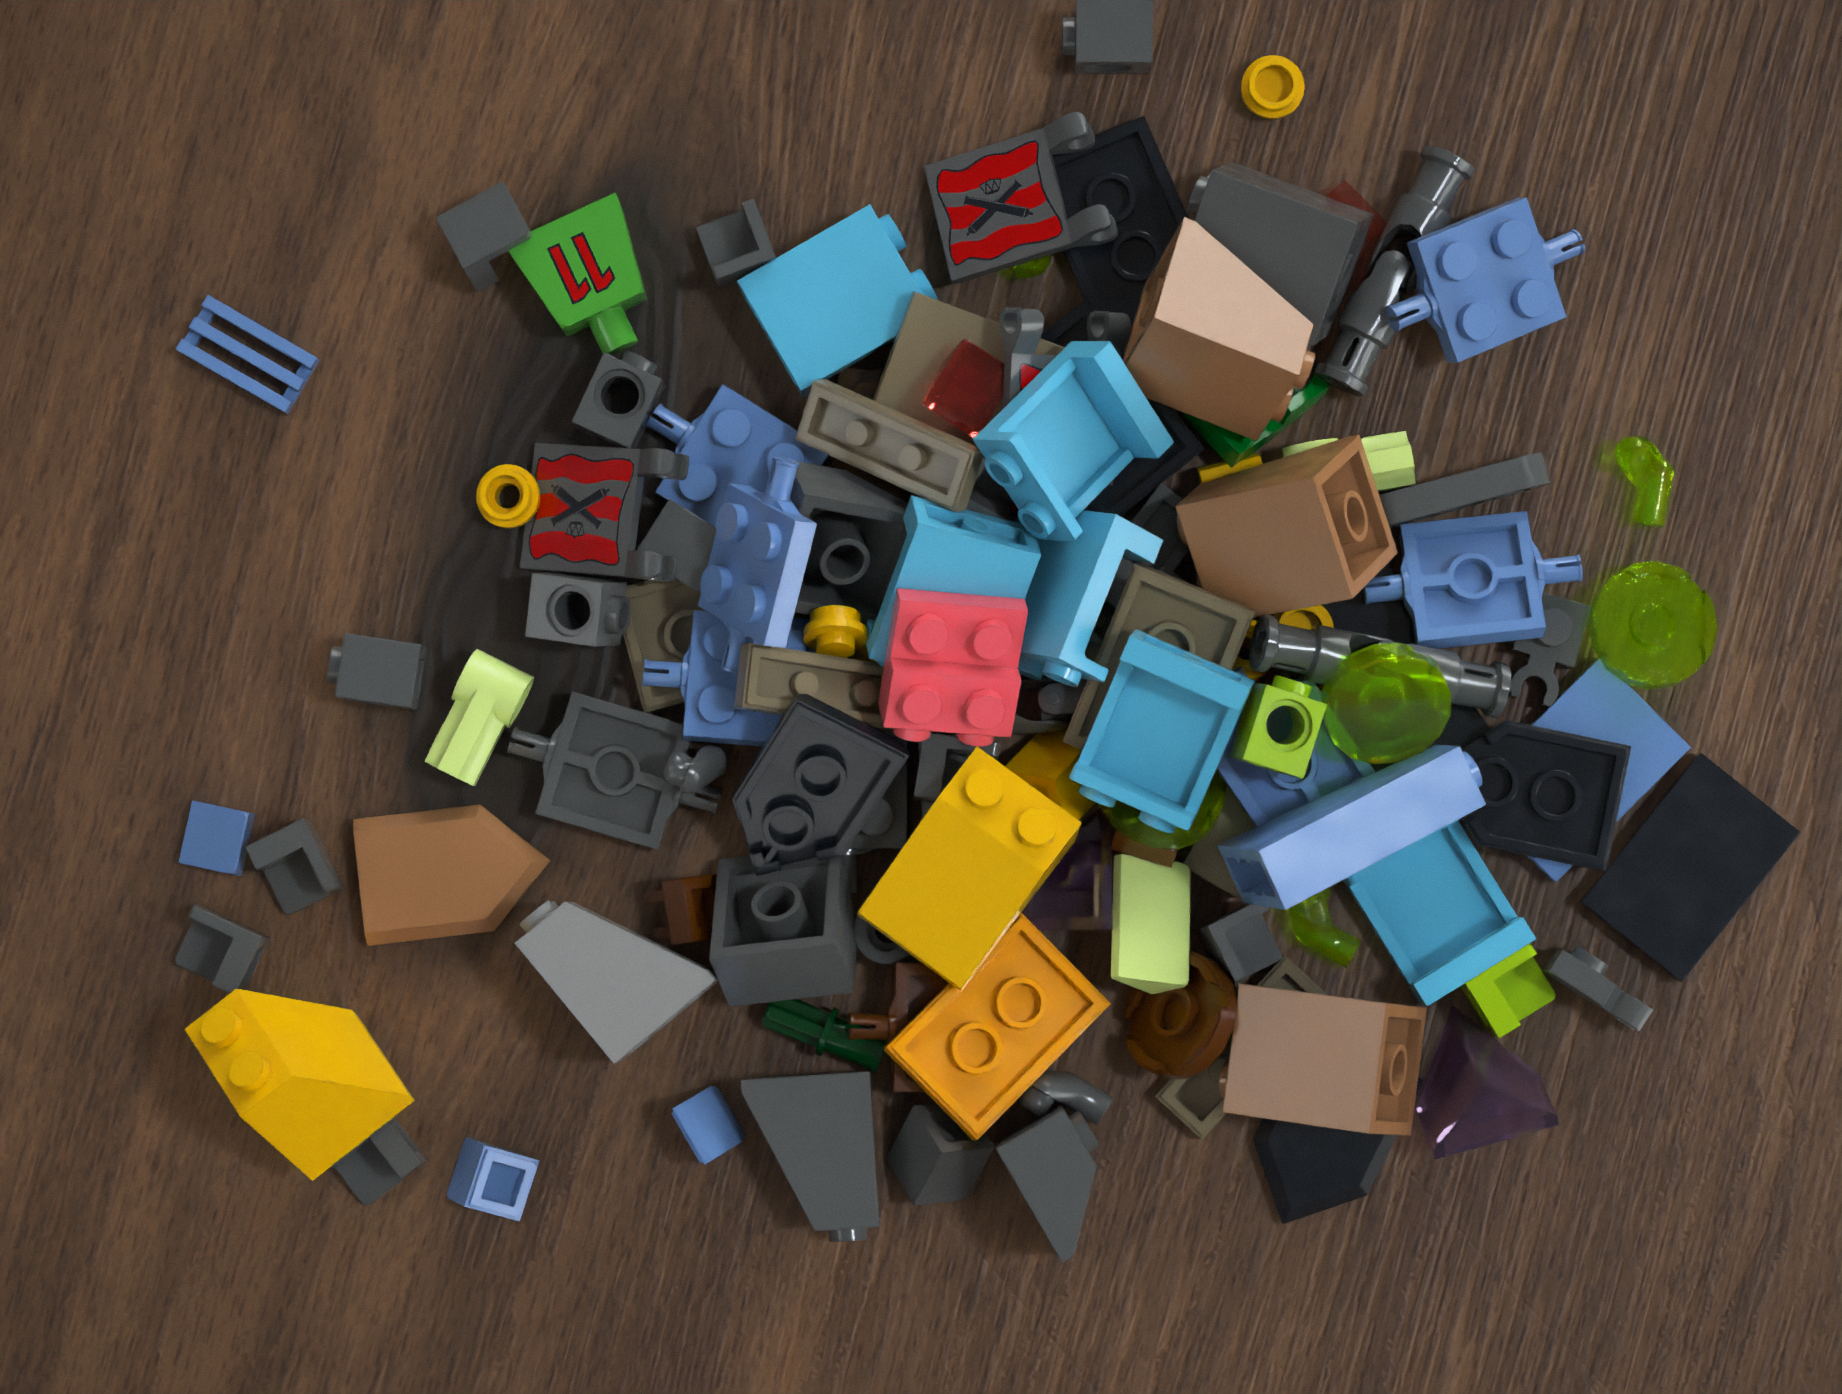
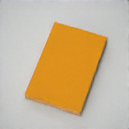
(1000, 1032)

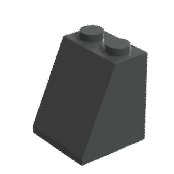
(1286, 236)

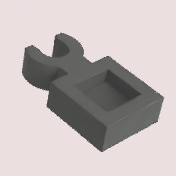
(1560, 646)
(1584, 976)

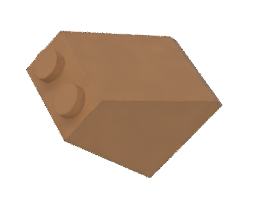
(1216, 337)
(1289, 530)
(1323, 1060)

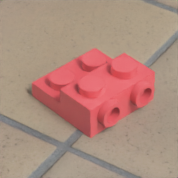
(952, 666)

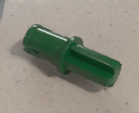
(823, 1030)

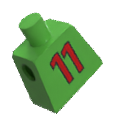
(586, 272)

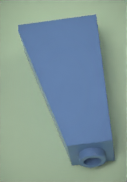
(1352, 827)

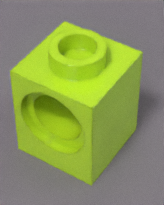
(1252, 740)

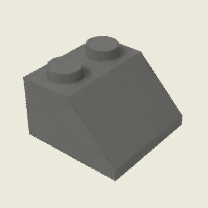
(854, 539)
(783, 931)
(1053, 1173)

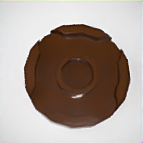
(1184, 1027)

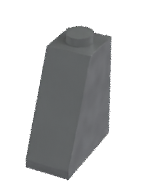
(824, 1145)

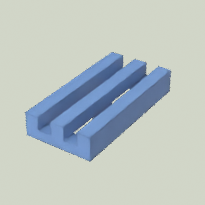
(201, 327)

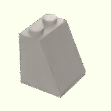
(609, 975)

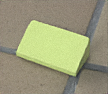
(1150, 924)

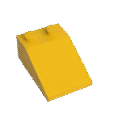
(970, 868)

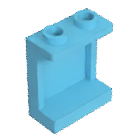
(834, 296)
(1070, 437)
(955, 555)
(1071, 591)
(1160, 732)
(1438, 912)

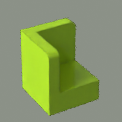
(1509, 992)

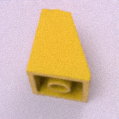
(299, 1074)

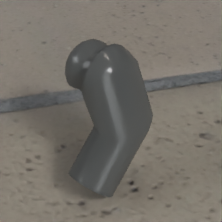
(695, 772)
(1067, 1090)

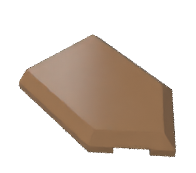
(440, 873)

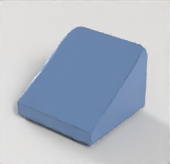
(216, 838)
(708, 1124)
(492, 1179)

